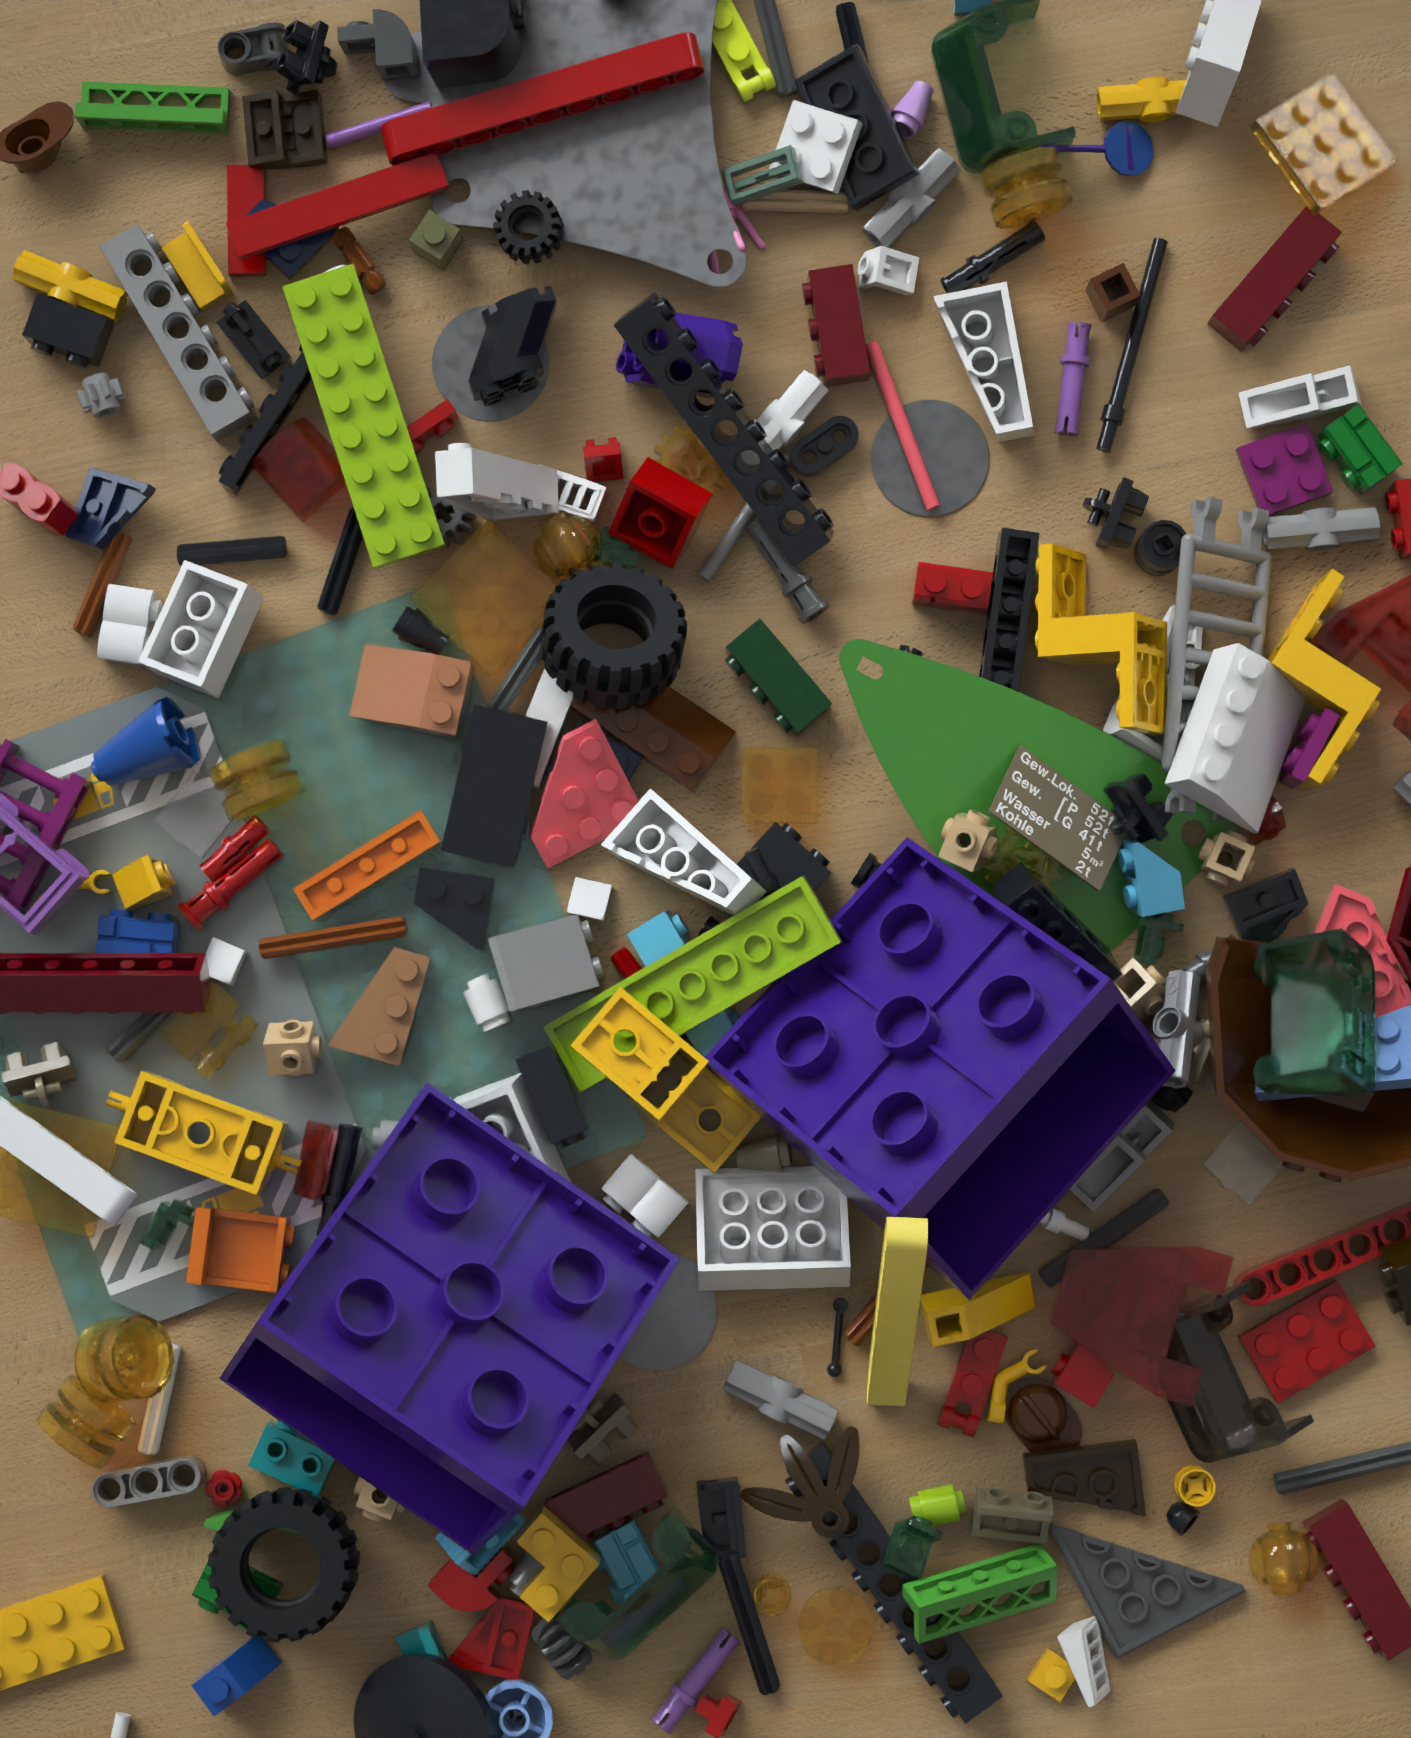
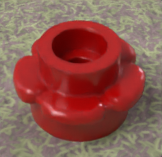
(234, 1491)

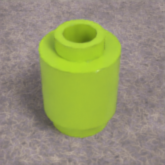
(938, 1504)

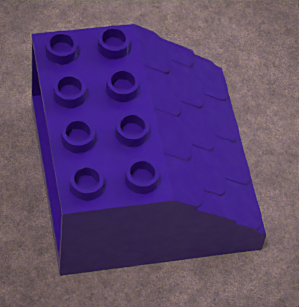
(944, 1063)
(451, 1321)

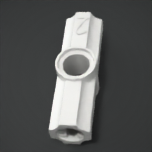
(786, 416)

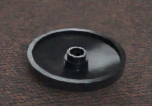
(422, 1699)

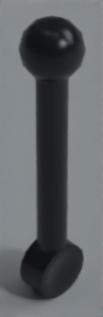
(840, 1306)

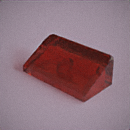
(315, 1159)

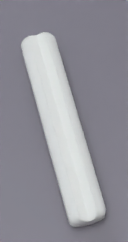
(157, 1412)

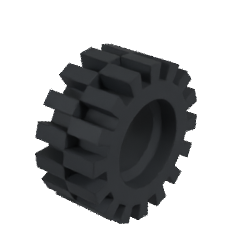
(516, 209)

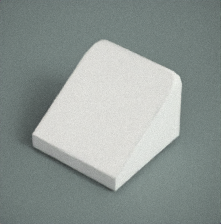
(589, 899)
(224, 961)

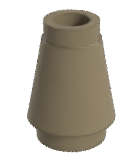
(765, 1154)

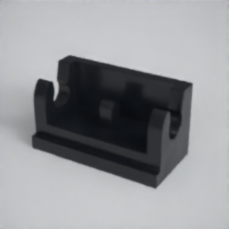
(722, 1515)

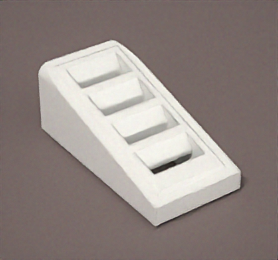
(596, 502)
(1086, 1658)

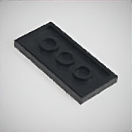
(880, 154)
(494, 785)

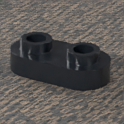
(823, 446)

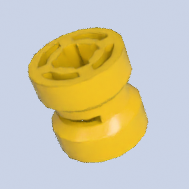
(1200, 1488)

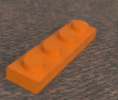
(367, 865)

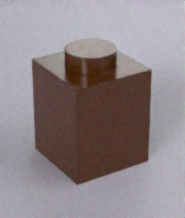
(1112, 292)

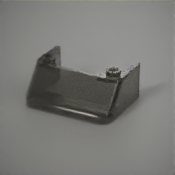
(1222, 1416)

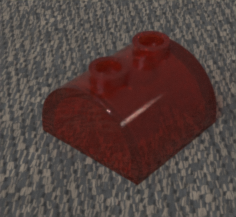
(300, 467)

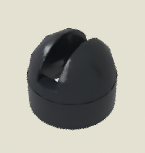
(1181, 1517)

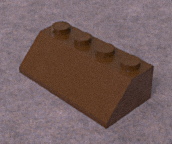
(666, 733)

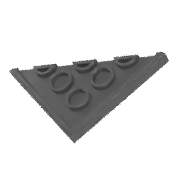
(1137, 1593)

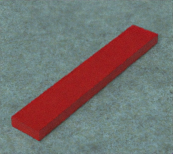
(337, 205)

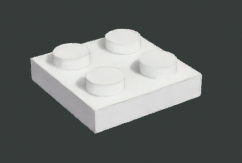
(821, 144)

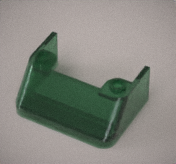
(968, 91)

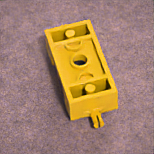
(241, 1144)

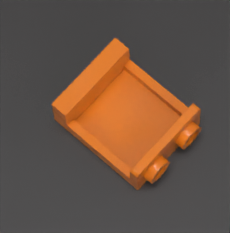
(240, 1249)

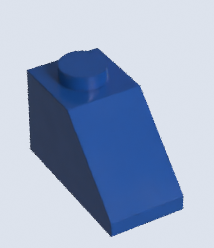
(236, 1674)

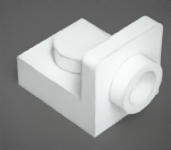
(888, 270)

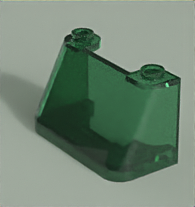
(1318, 1016)
(687, 1567)

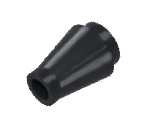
(419, 631)

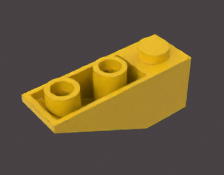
(954, 1318)

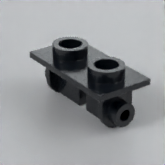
(253, 338)

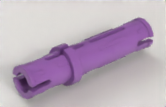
(1074, 362)
(695, 1681)

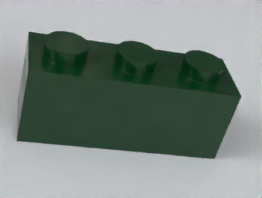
(776, 678)

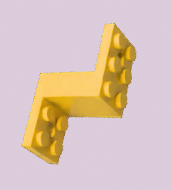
(1122, 638)
(1323, 679)
(666, 1079)

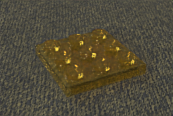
(1323, 143)
(486, 598)
(36, 1200)

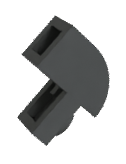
(389, 40)

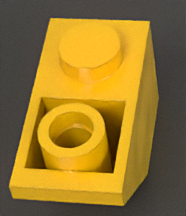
(143, 882)

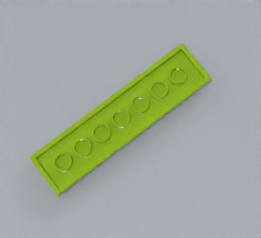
(363, 416)
(710, 971)

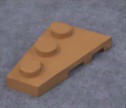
(386, 1010)

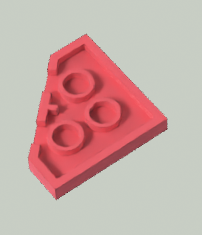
(582, 796)
(1359, 919)

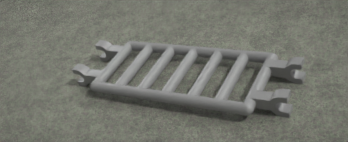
(1204, 541)

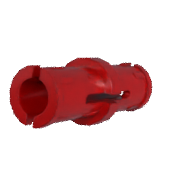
(235, 848)

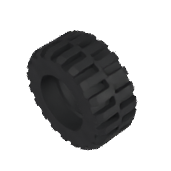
(622, 599)
(242, 1596)

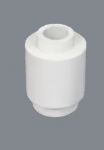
(487, 1002)

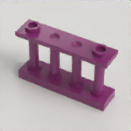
(51, 824)

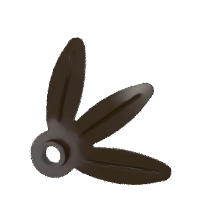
(806, 1477)

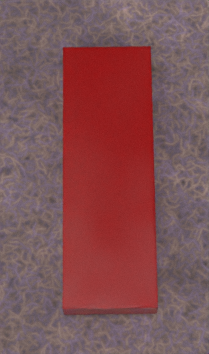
(244, 191)

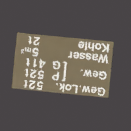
(1057, 818)

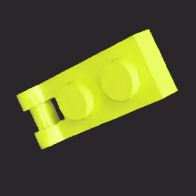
(738, 52)

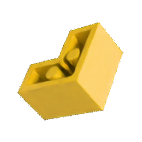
(564, 1562)

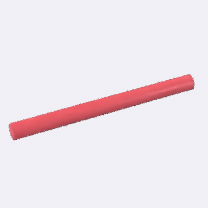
(902, 426)

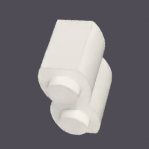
(127, 623)
(644, 1196)

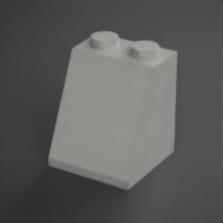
(546, 963)

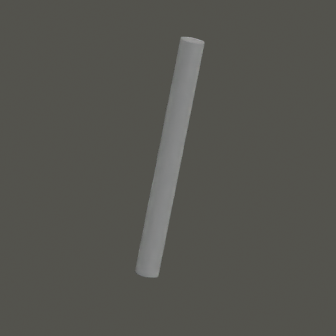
(732, 536)

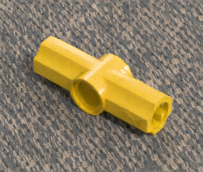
(1149, 100)
(69, 285)

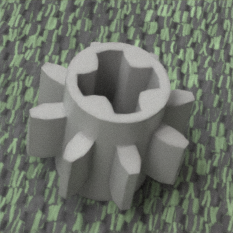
(101, 395)

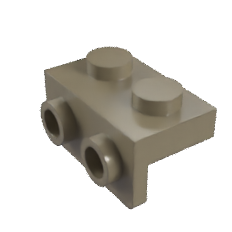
(1011, 1515)

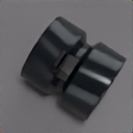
(1159, 548)

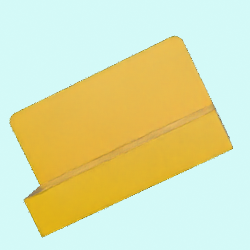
(197, 268)

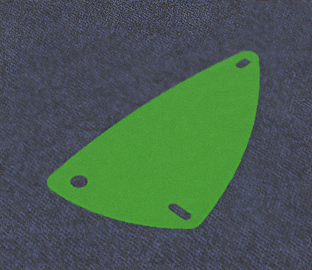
(951, 741)

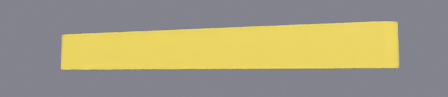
(896, 1310)

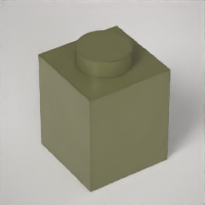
(436, 240)

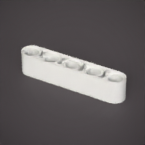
(63, 1164)

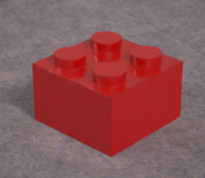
(660, 513)

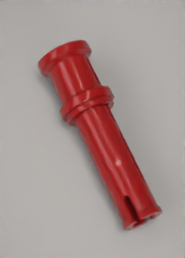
(218, 893)

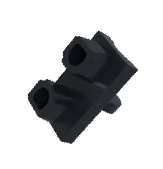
(311, 59)
(1125, 499)
(1133, 811)

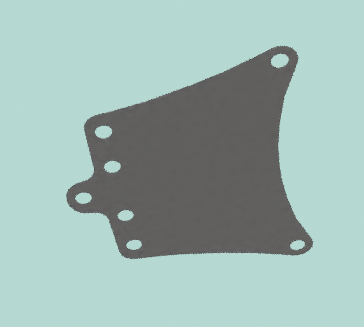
(622, 175)

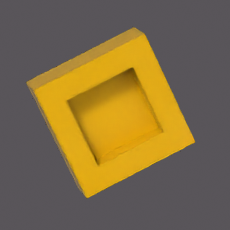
(1052, 1674)

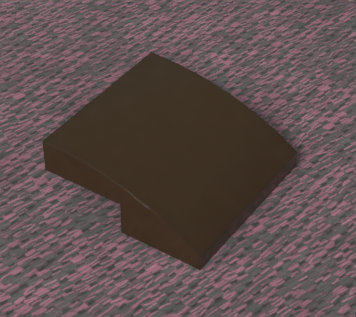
(284, 130)

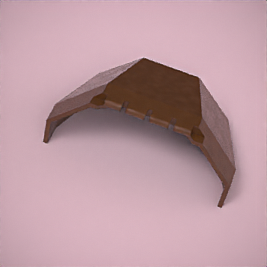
(1325, 1133)

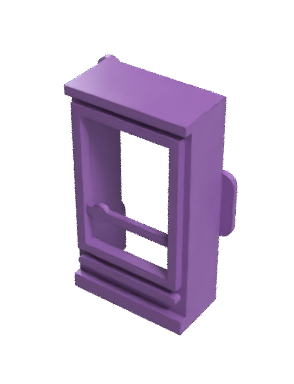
(72, 871)

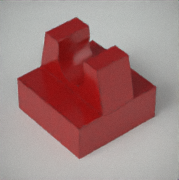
(603, 461)
(718, 1713)

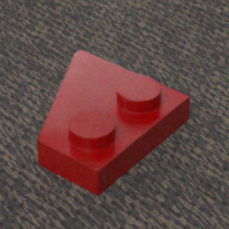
(497, 1640)

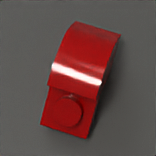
(470, 1592)

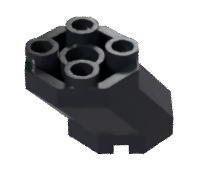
(512, 345)

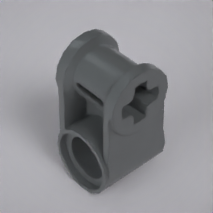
(256, 46)

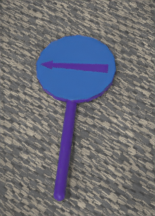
(1125, 147)

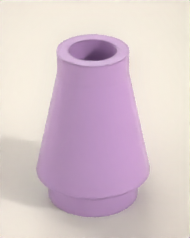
(912, 109)

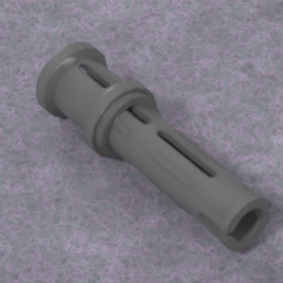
(795, 583)

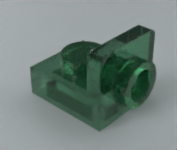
(615, 551)
(1149, 942)
(162, 1227)
(910, 1546)

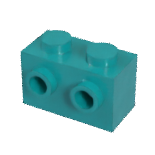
(291, 1458)

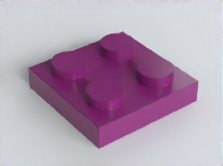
(1284, 470)
(1312, 736)

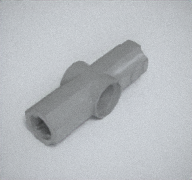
(912, 199)
(1321, 529)
(1178, 1024)
(780, 1399)

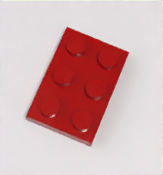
(1306, 1341)

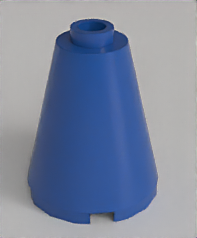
(148, 746)

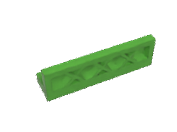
(153, 116)
(981, 1584)

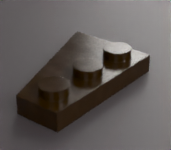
(1089, 1474)

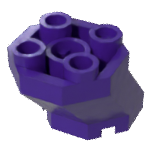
(714, 340)

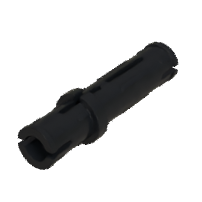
(980, 267)
(340, 1171)

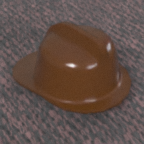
(36, 138)
(1041, 1416)

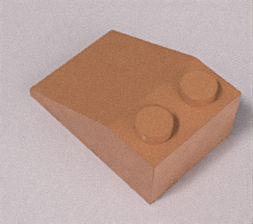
(412, 690)

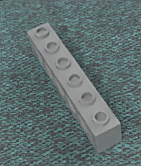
(124, 255)

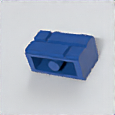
(133, 935)

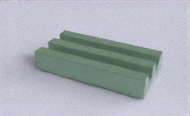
(767, 188)

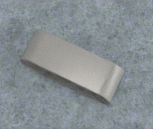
(130, 1481)

